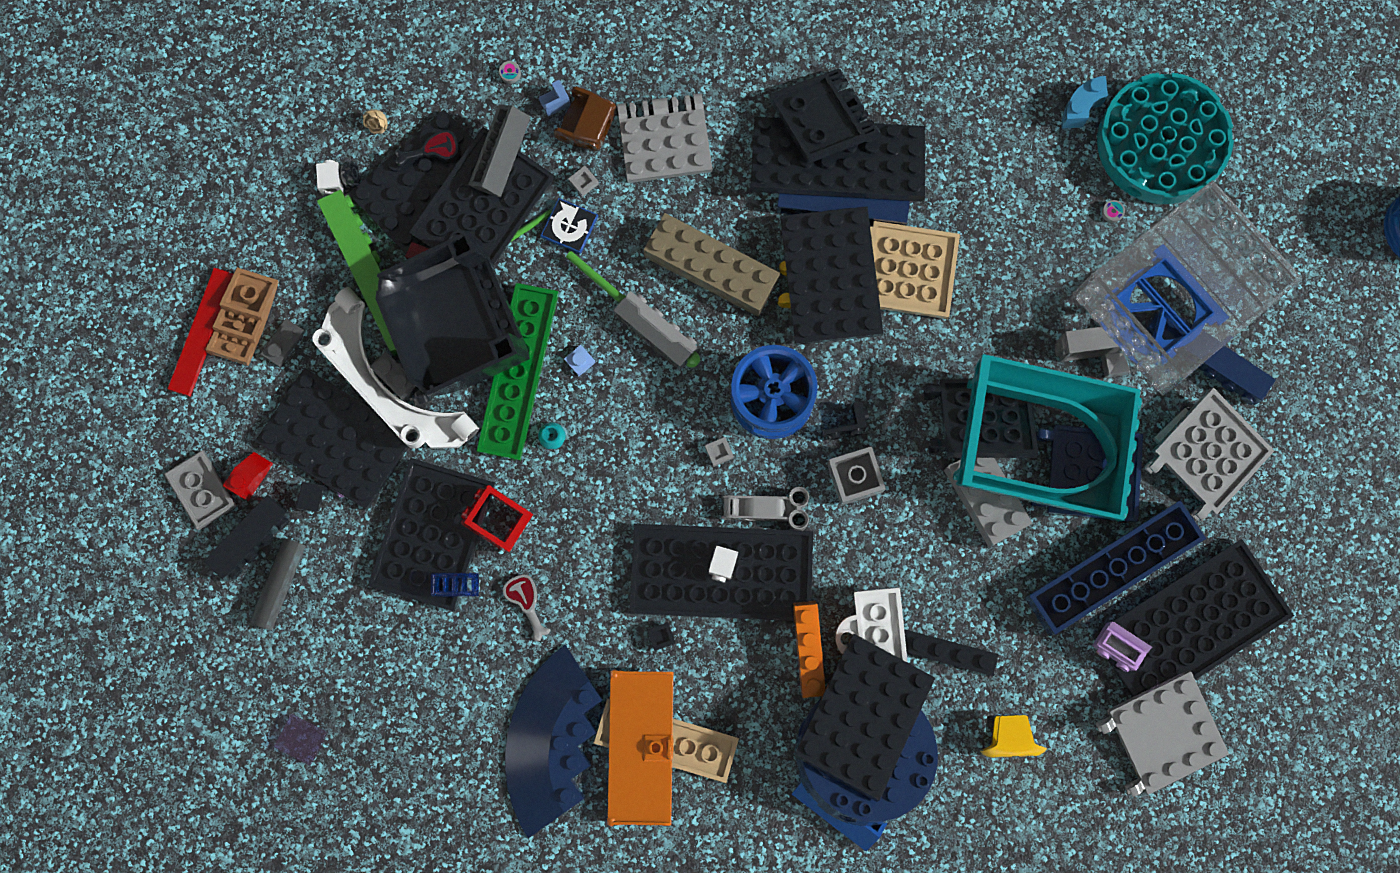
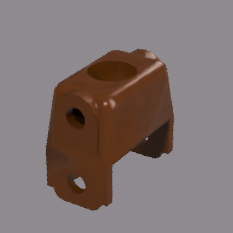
(586, 120)

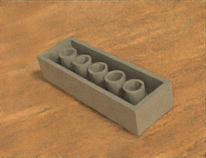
(711, 264)

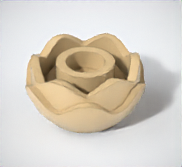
(375, 121)

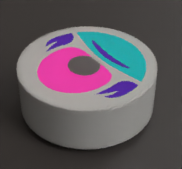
(510, 72)
(1113, 211)

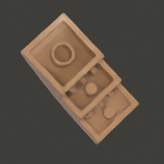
(242, 316)

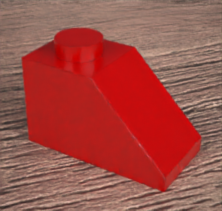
(248, 475)

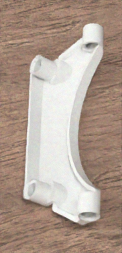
(348, 355)

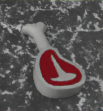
(523, 592)

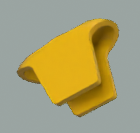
(1012, 738)

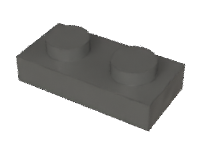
(282, 342)

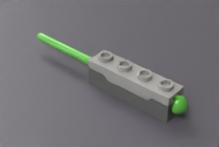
(646, 322)

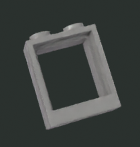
(1084, 344)

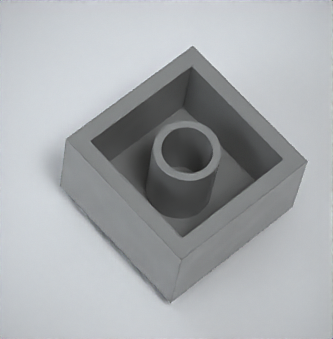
(856, 476)

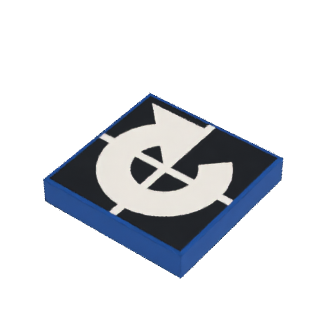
(569, 226)

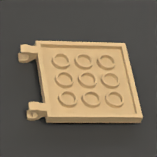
(914, 268)

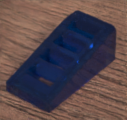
(455, 576)

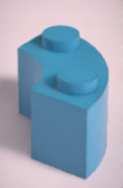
(1085, 98)

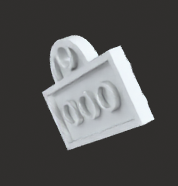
(877, 621)

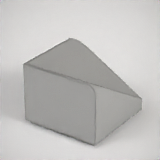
(1114, 365)

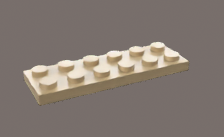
(694, 747)

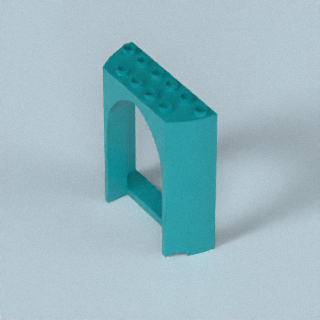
(1103, 406)

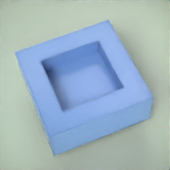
(579, 360)

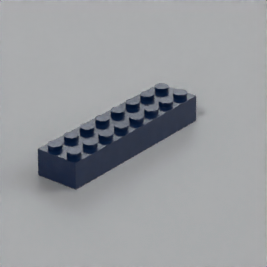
(1115, 568)

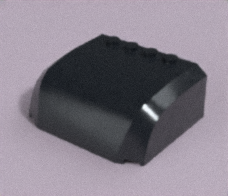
(450, 317)

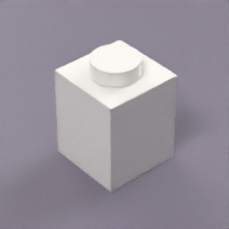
(328, 177)
(722, 564)

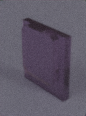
(301, 739)

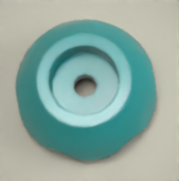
(551, 442)

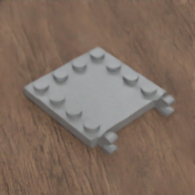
(1211, 453)
(1165, 733)

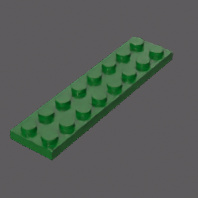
(516, 388)

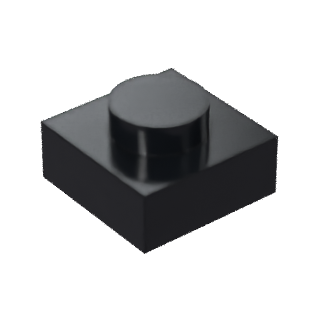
(661, 636)

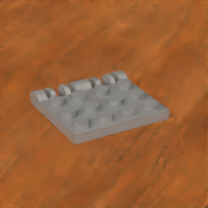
(665, 142)

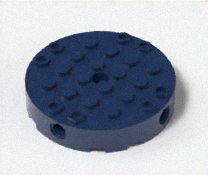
(903, 792)

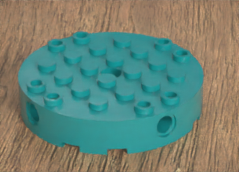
(1134, 145)

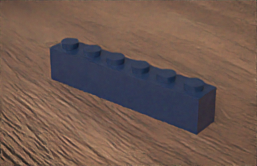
(878, 209)
(1226, 367)

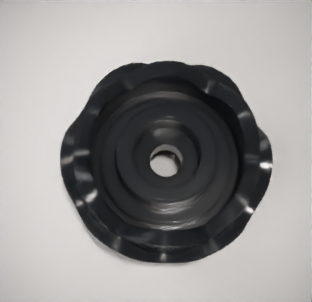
(349, 174)

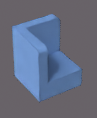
(555, 100)

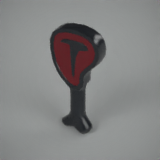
(439, 145)

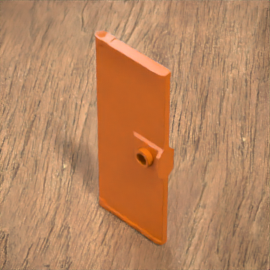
(640, 748)

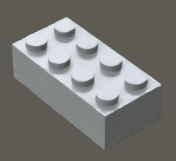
(993, 514)

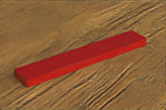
(201, 331)

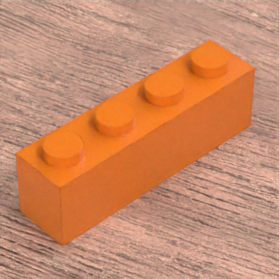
(809, 649)

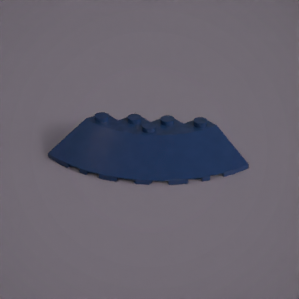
(546, 739)

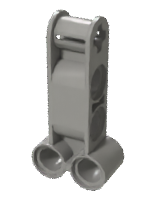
(767, 508)

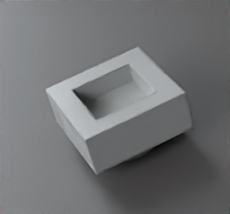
(583, 181)
(719, 451)

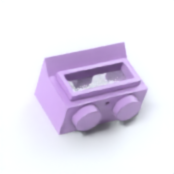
(1121, 647)

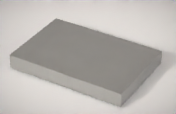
(200, 490)

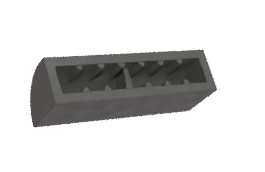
(499, 150)
(277, 584)

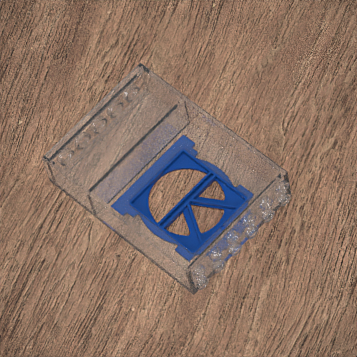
(1220, 263)

